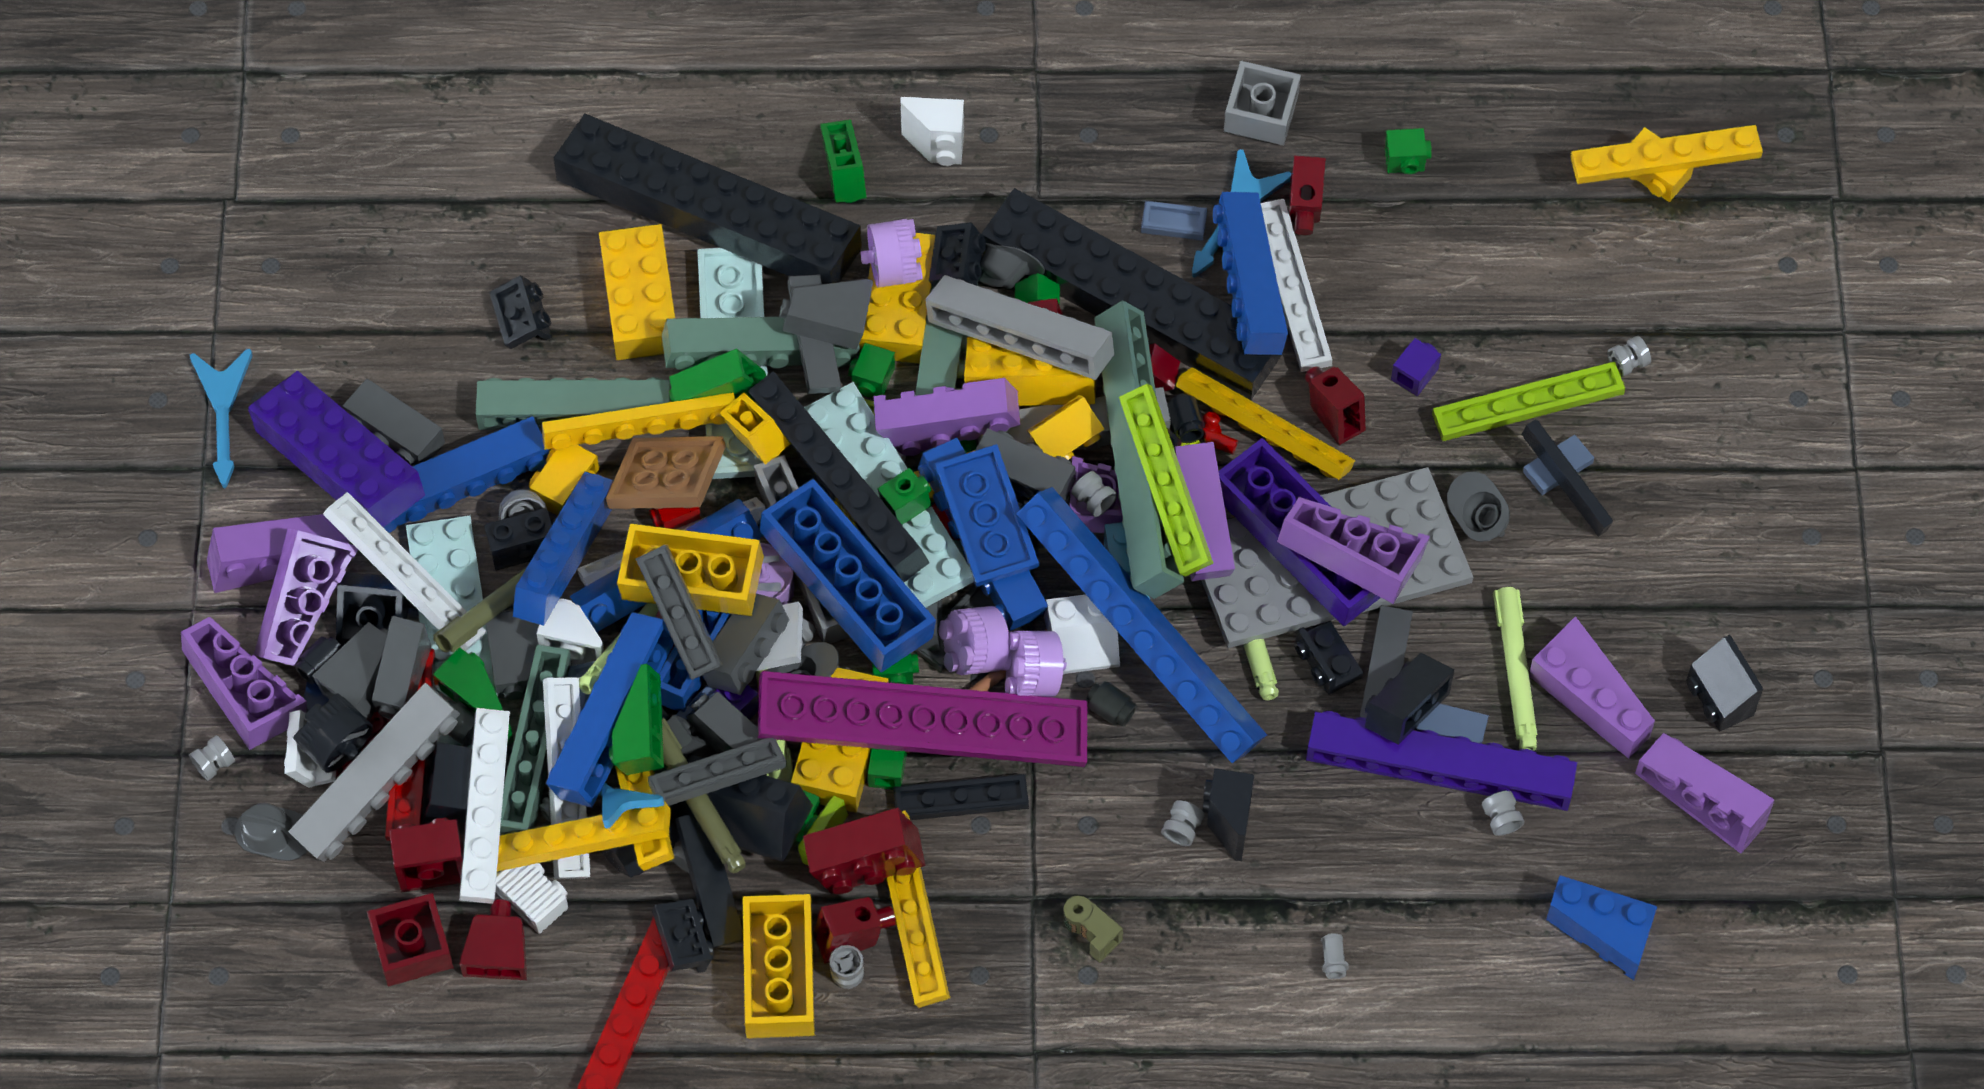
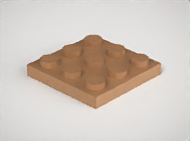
(666, 472)

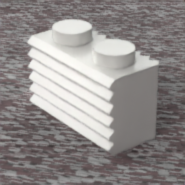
(532, 895)

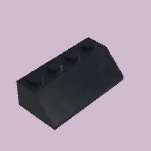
(759, 813)

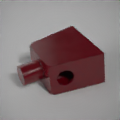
(1306, 193)
(1336, 403)
(850, 924)
(495, 945)

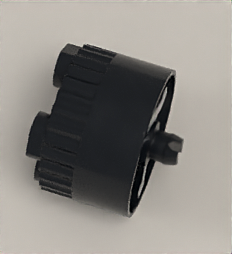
(333, 733)

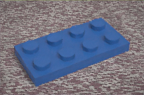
(986, 515)

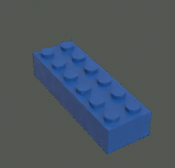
(847, 575)

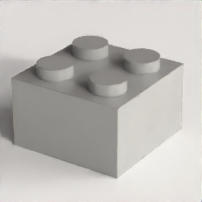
(1262, 103)

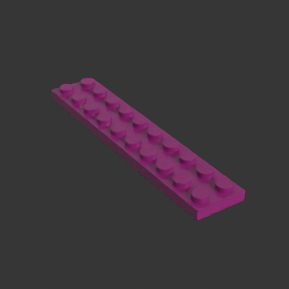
(922, 719)

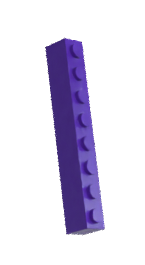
(1443, 761)

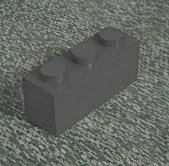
(395, 423)
(1029, 467)
(746, 643)

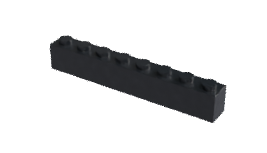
(840, 478)

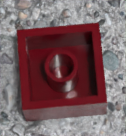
(427, 854)
(410, 939)

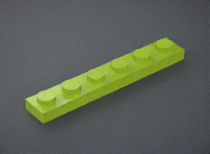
(1528, 401)
(1166, 480)

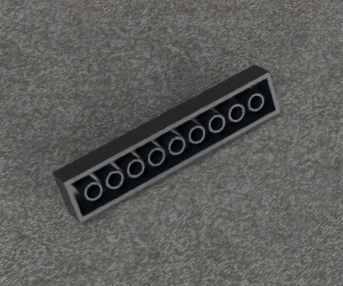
(706, 201)
(1102, 273)

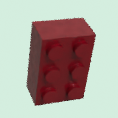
(864, 851)

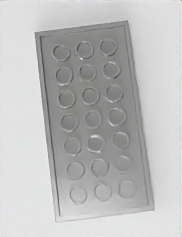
(1268, 601)

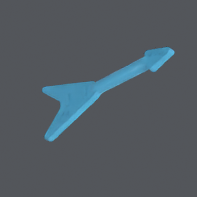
(1242, 182)
(222, 391)
(619, 800)

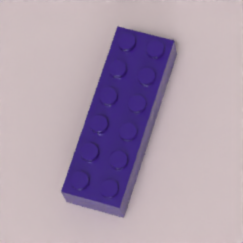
(335, 448)
(1260, 493)

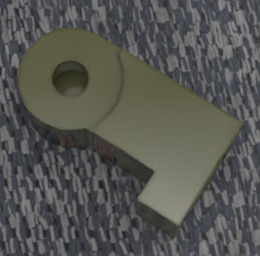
(1094, 925)

